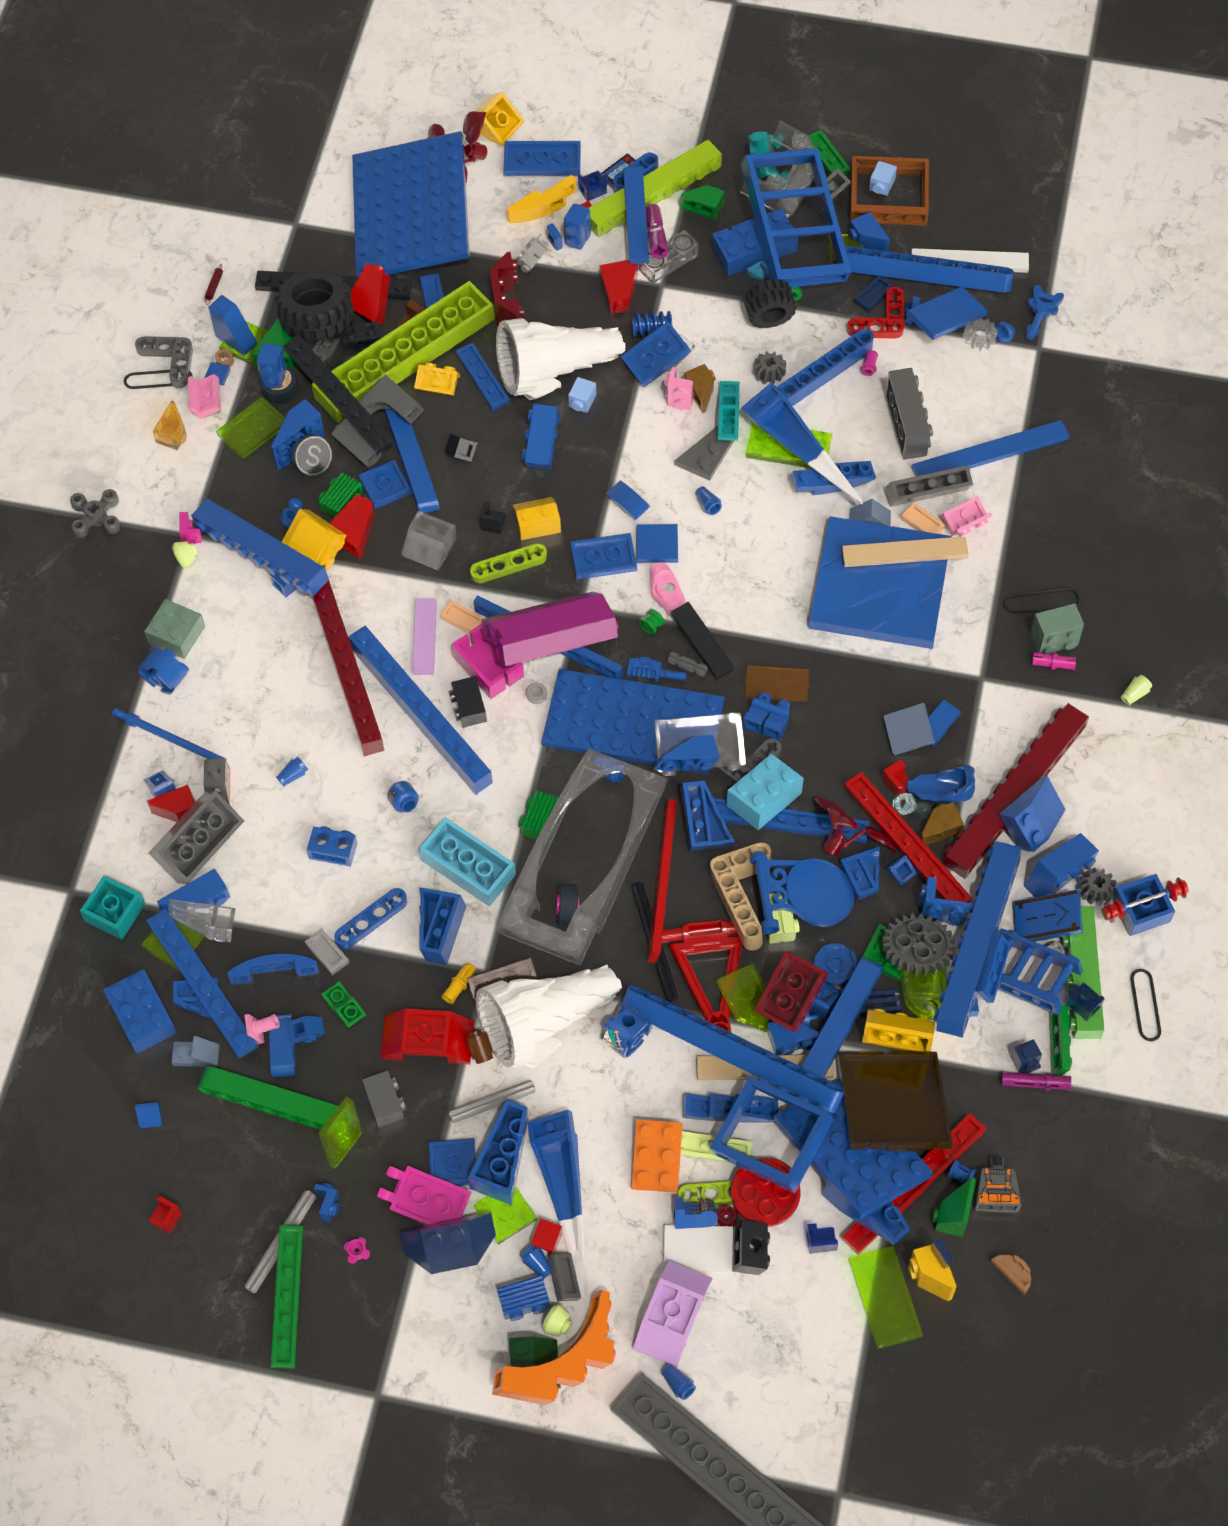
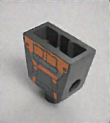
(217, 776)
(997, 1188)

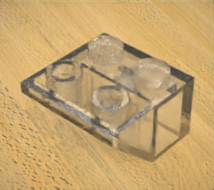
(429, 540)

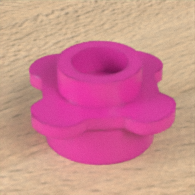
(356, 1244)

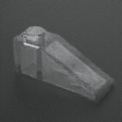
(207, 920)

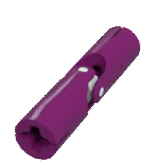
(656, 232)

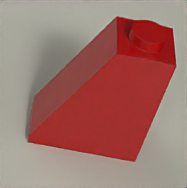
(618, 284)
(371, 293)
(355, 522)

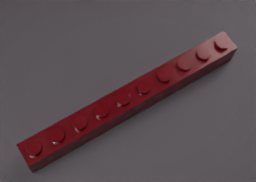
(347, 671)
(1039, 761)

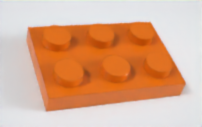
(657, 1156)

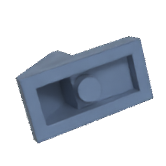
(196, 1053)

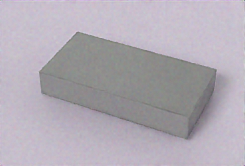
(326, 952)

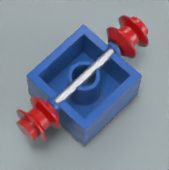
(1144, 903)

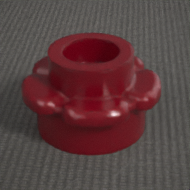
(731, 1212)

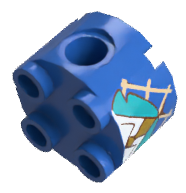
(626, 1031)

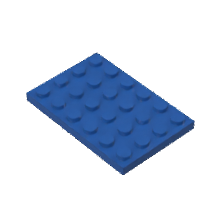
(859, 1177)

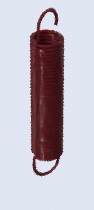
(213, 284)

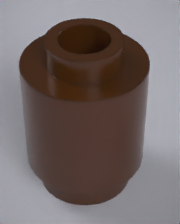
(479, 1046)

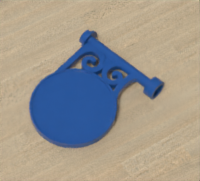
(813, 890)

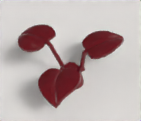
(471, 128)
(836, 838)

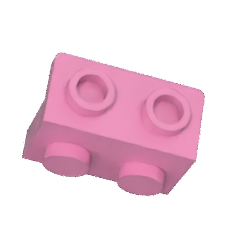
(679, 391)
(204, 395)
(965, 516)

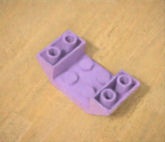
(672, 1313)

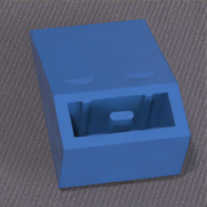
(299, 422)

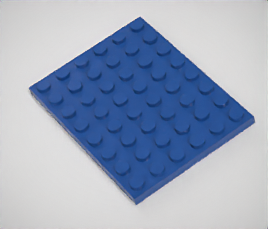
(411, 204)

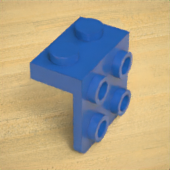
(945, 910)

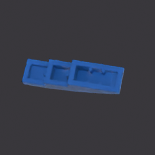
(717, 1108)

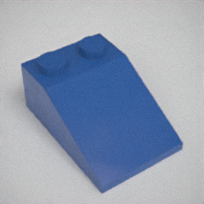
(1034, 815)

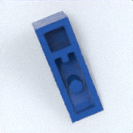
(205, 890)

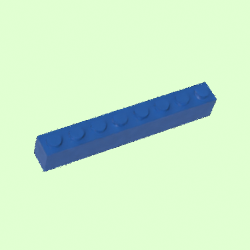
(260, 547)

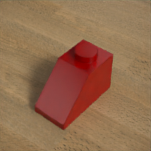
(172, 804)

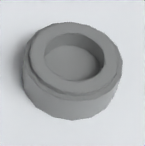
(536, 693)

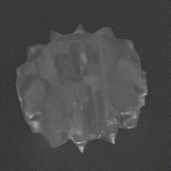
(980, 333)

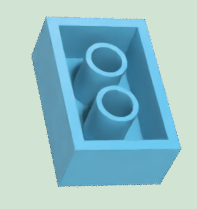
(764, 791)

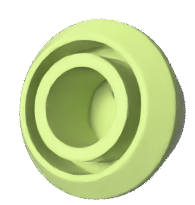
(184, 553)
(557, 1321)

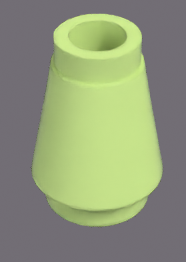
(1137, 688)

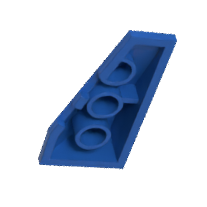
(885, 1221)

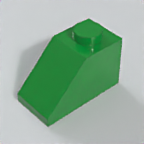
(703, 201)

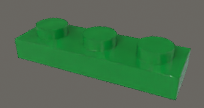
(829, 155)
(1060, 1042)

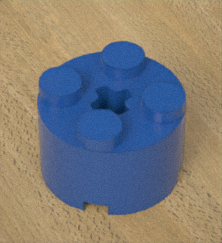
(163, 670)

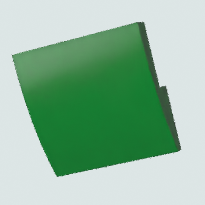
(875, 953)

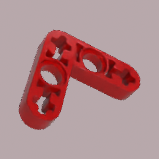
(890, 320)

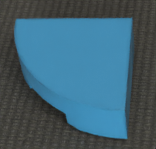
(758, 271)

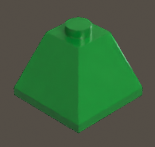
(955, 1210)

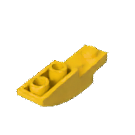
(539, 205)

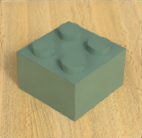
(174, 628)
(1057, 629)

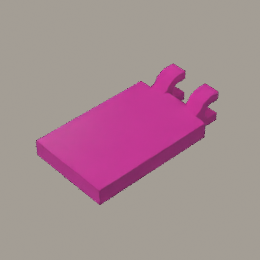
(425, 1197)

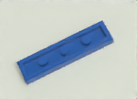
(482, 377)

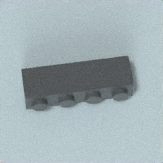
(929, 485)

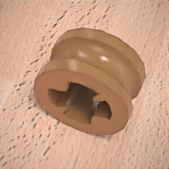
(224, 353)

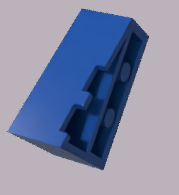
(541, 436)
(1061, 866)

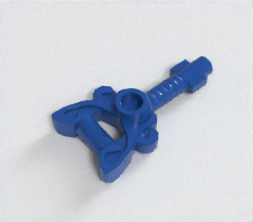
(1042, 309)

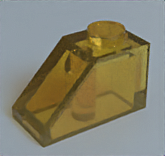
(170, 428)

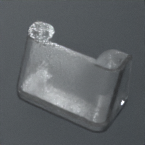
(724, 728)

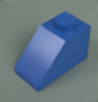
(868, 233)

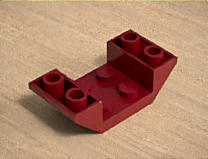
(502, 278)

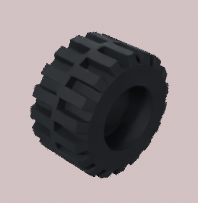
(770, 303)

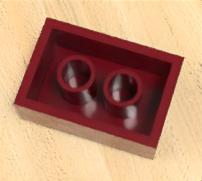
(791, 991)

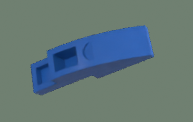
(810, 480)

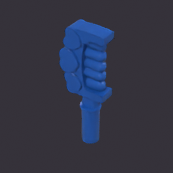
(651, 668)

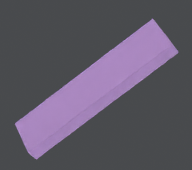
(424, 636)

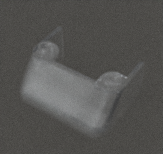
(799, 176)

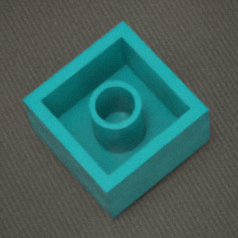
(112, 907)

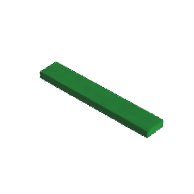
(286, 1297)

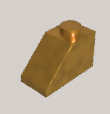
(703, 385)
(942, 824)

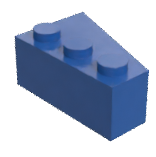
(702, 819)
(440, 923)

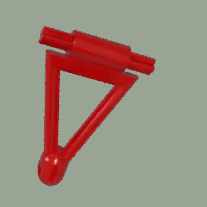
(705, 938)

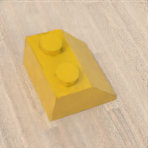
(500, 118)
(537, 518)
(930, 1274)

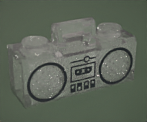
(680, 251)

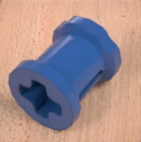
(961, 1172)

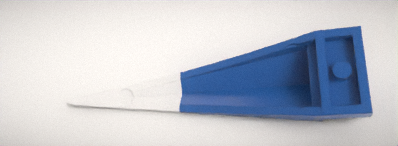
(779, 419)
(558, 1158)

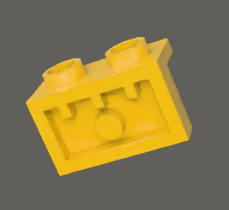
(436, 379)

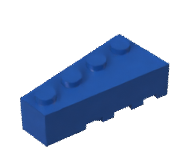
(500, 1157)

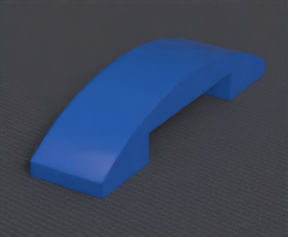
(275, 962)

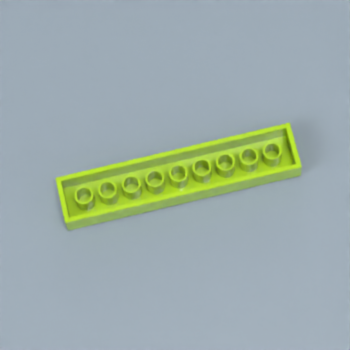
(413, 344)

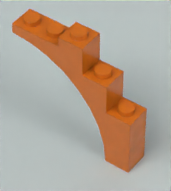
(589, 1348)

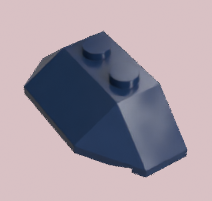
(449, 1243)

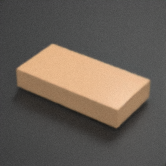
(921, 519)
(460, 617)

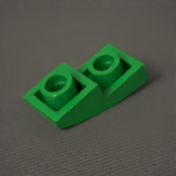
(343, 1005)

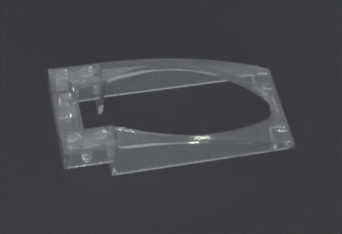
(593, 912)

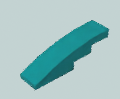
(728, 410)

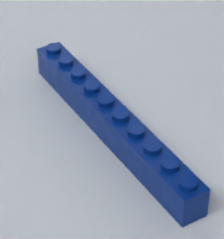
(421, 710)
(974, 946)

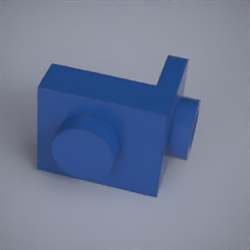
(330, 1203)

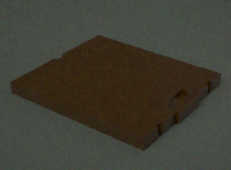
(894, 1101)

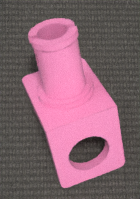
(256, 1028)

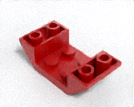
(426, 1035)

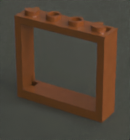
(892, 214)

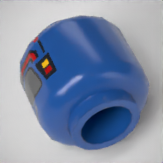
(403, 797)

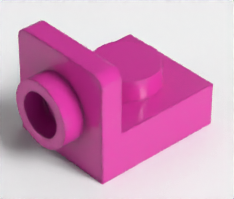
(187, 530)

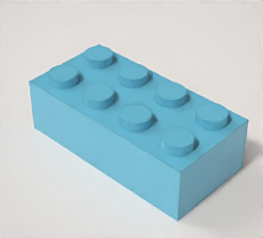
(467, 861)

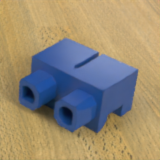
(767, 717)

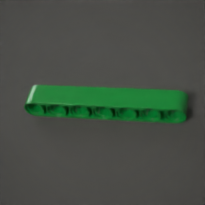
(265, 1097)

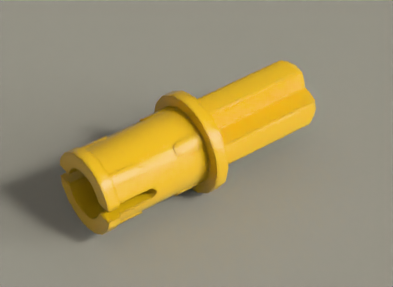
(458, 983)

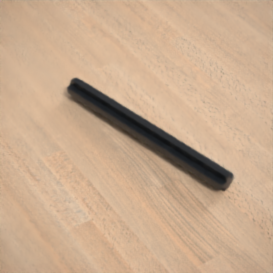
(661, 963)

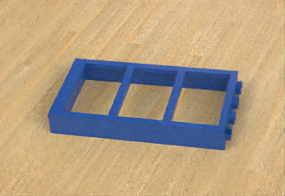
(805, 275)

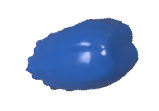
(945, 786)

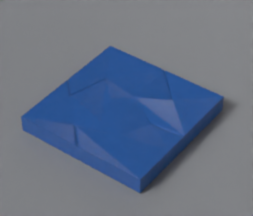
(882, 600)

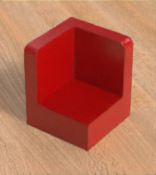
(895, 778)
(165, 1215)
(547, 1236)

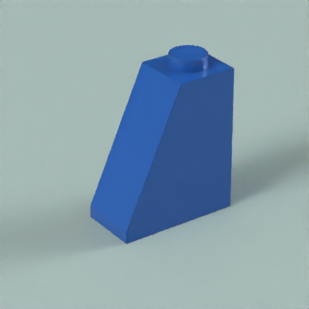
(231, 326)

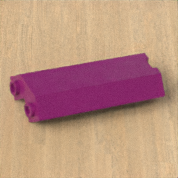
(550, 628)

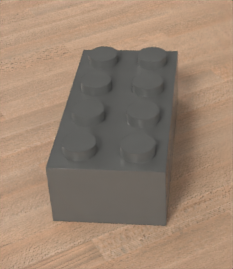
(908, 413)
(196, 837)

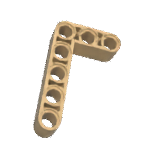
(725, 874)

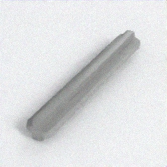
(491, 1101)

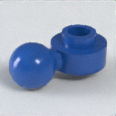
(290, 512)

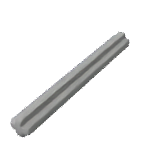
(271, 1254)

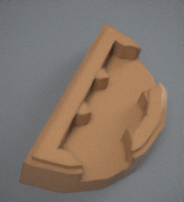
(1014, 1270)

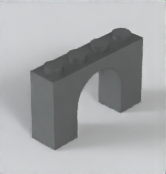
(383, 395)

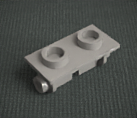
(535, 247)

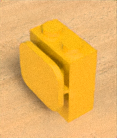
(314, 538)

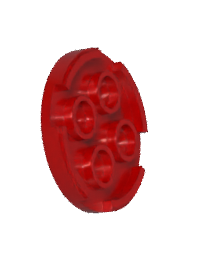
(761, 1199)

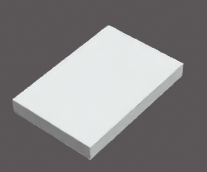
(700, 1249)

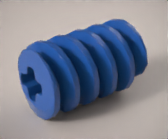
(649, 324)

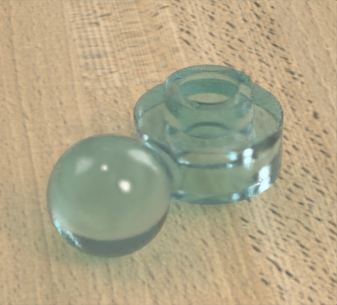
(921, 809)

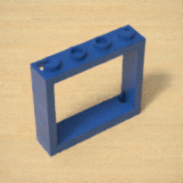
(794, 1177)

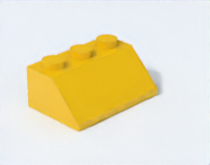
(898, 1031)

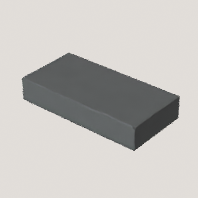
(564, 1277)

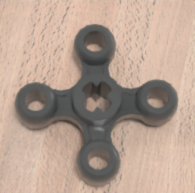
(95, 513)

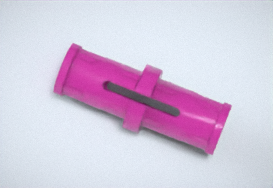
(1053, 661)

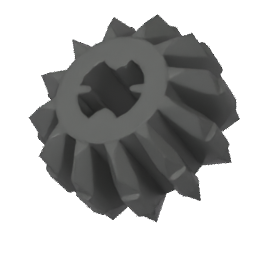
(769, 367)
(1092, 892)

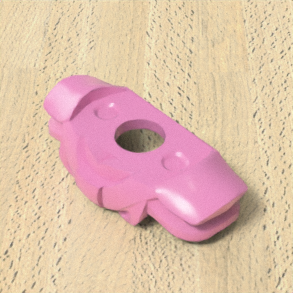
(662, 575)

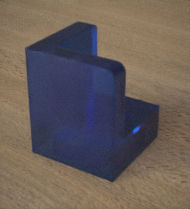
(821, 1239)

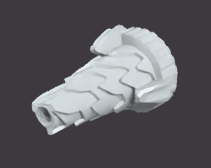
(536, 353)
(529, 1012)

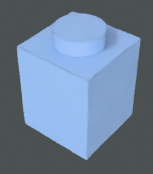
(883, 178)
(582, 395)

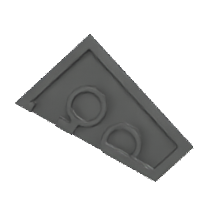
(705, 455)

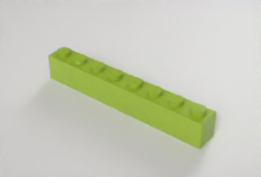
(657, 185)

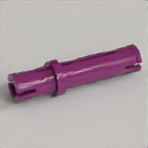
(1036, 1080)

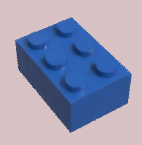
(140, 1011)

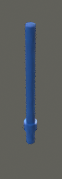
(134, 720)

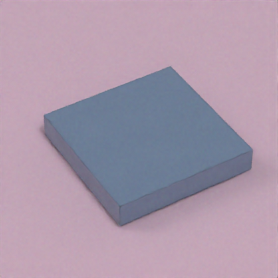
(909, 729)

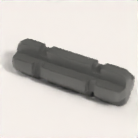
(687, 663)

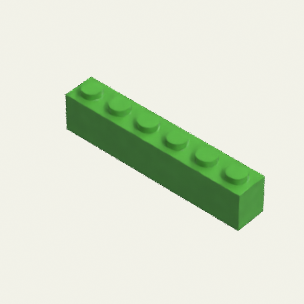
(1085, 949)

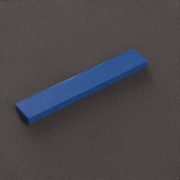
(636, 215)

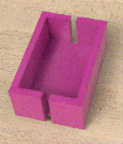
(481, 662)

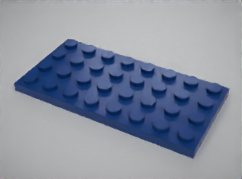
(618, 715)

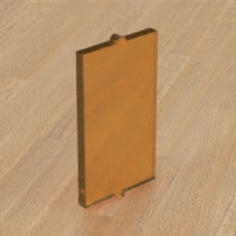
(777, 682)

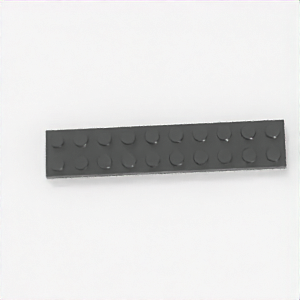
(706, 1458)

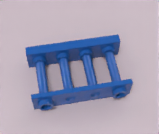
(1029, 991)

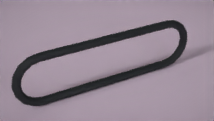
(147, 386)
(1137, 1008)

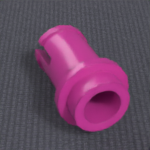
(869, 366)

